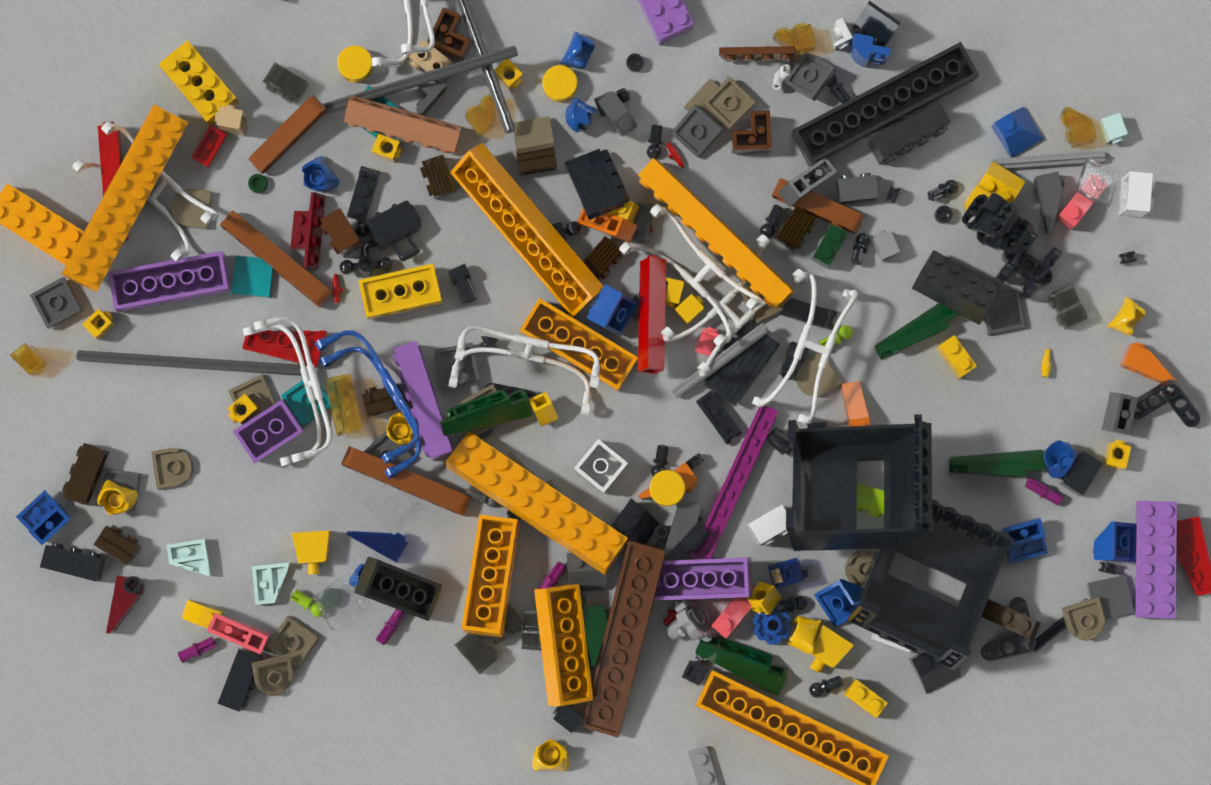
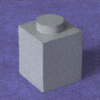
(885, 245)

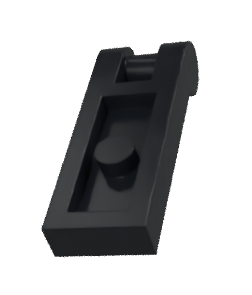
(363, 194)
(800, 311)
(718, 416)

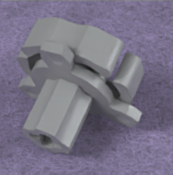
(689, 621)

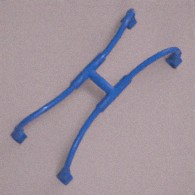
(392, 389)

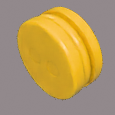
(355, 64)
(560, 83)
(667, 488)

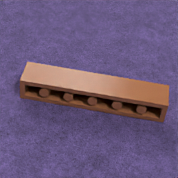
(402, 123)

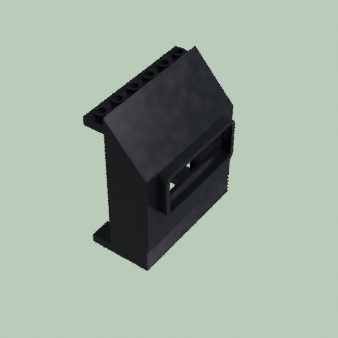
(826, 484)
(919, 619)

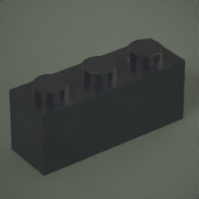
(73, 562)
(239, 681)

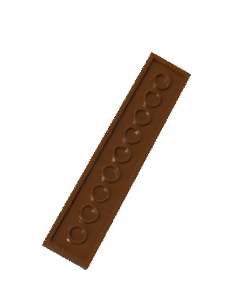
(624, 638)

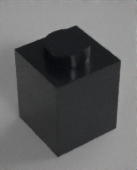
(567, 717)

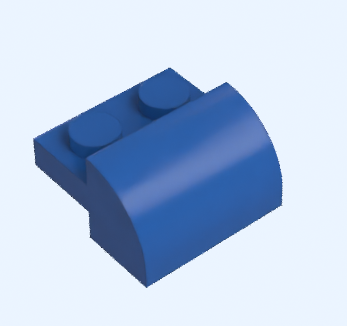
(863, 50)
(43, 517)
(1028, 540)

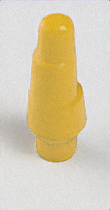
(1046, 365)

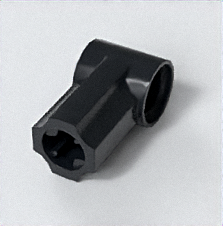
(461, 279)
(789, 359)

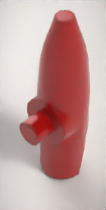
(674, 154)
(336, 289)
(672, 616)

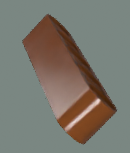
(287, 134)
(825, 209)

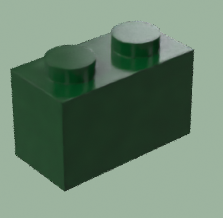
(829, 246)

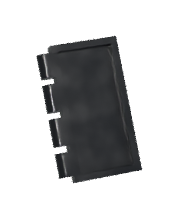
(597, 183)
(738, 374)

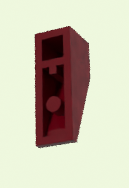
(122, 603)

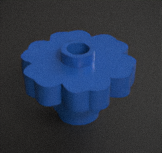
(774, 635)

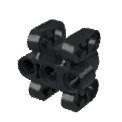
(998, 221)
(1033, 275)

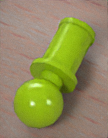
(845, 332)
(306, 602)

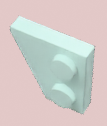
(190, 556)
(268, 581)

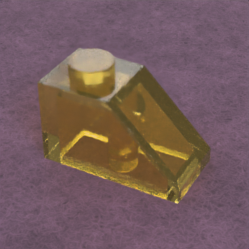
(29, 359)

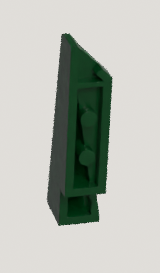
(919, 329)
(487, 411)
(999, 464)
(744, 662)

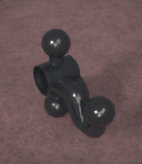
(383, 264)

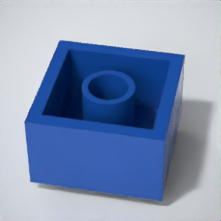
(612, 310)

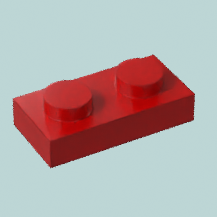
(209, 146)

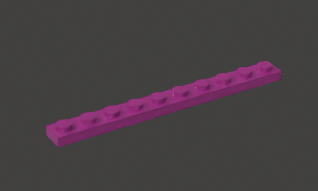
(736, 480)

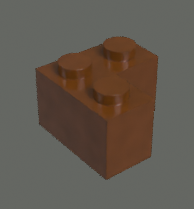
(446, 37)
(757, 138)
(341, 232)

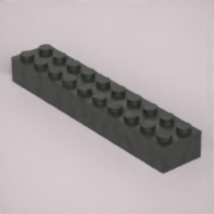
(885, 104)

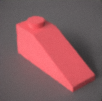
(1074, 210)
(731, 615)
(238, 633)

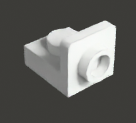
(841, 31)

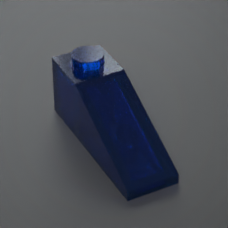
(387, 544)

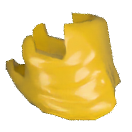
(1127, 317)
(399, 430)
(116, 498)
(805, 634)
(550, 757)

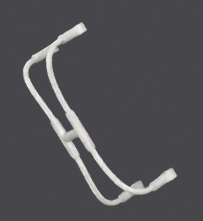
(409, 48)
(207, 217)
(753, 302)
(668, 334)
(804, 342)
(527, 355)
(310, 381)

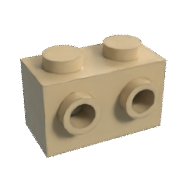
(428, 60)
(231, 120)

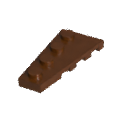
(766, 53)

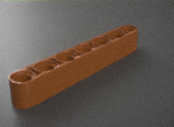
(276, 258)
(406, 481)

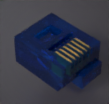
(787, 573)

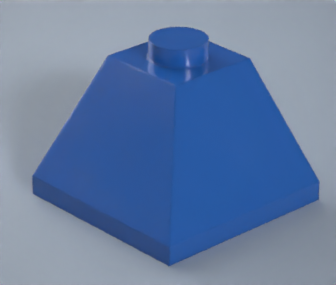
(1017, 132)
(1116, 543)
(837, 600)

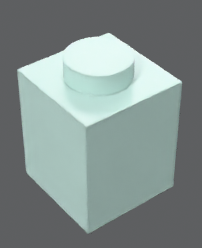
(1113, 128)

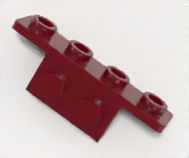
(307, 231)

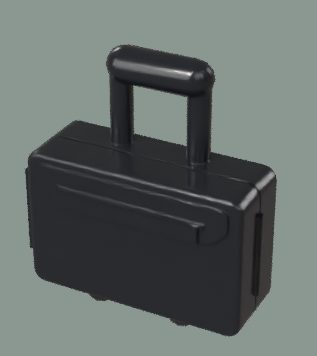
(395, 225)

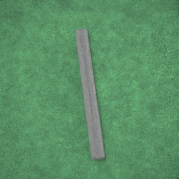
(1050, 160)
(721, 360)

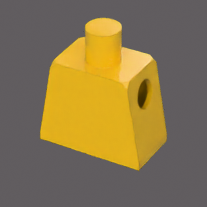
(312, 548)
(828, 649)

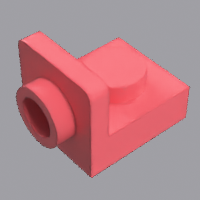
(706, 345)

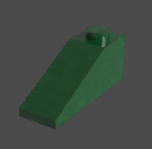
(595, 625)

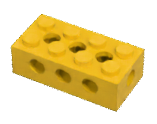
(185, 81)
(391, 282)

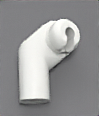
(780, 76)

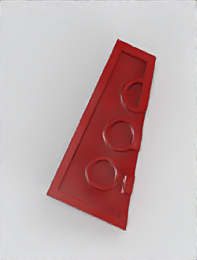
(278, 345)
(1193, 554)

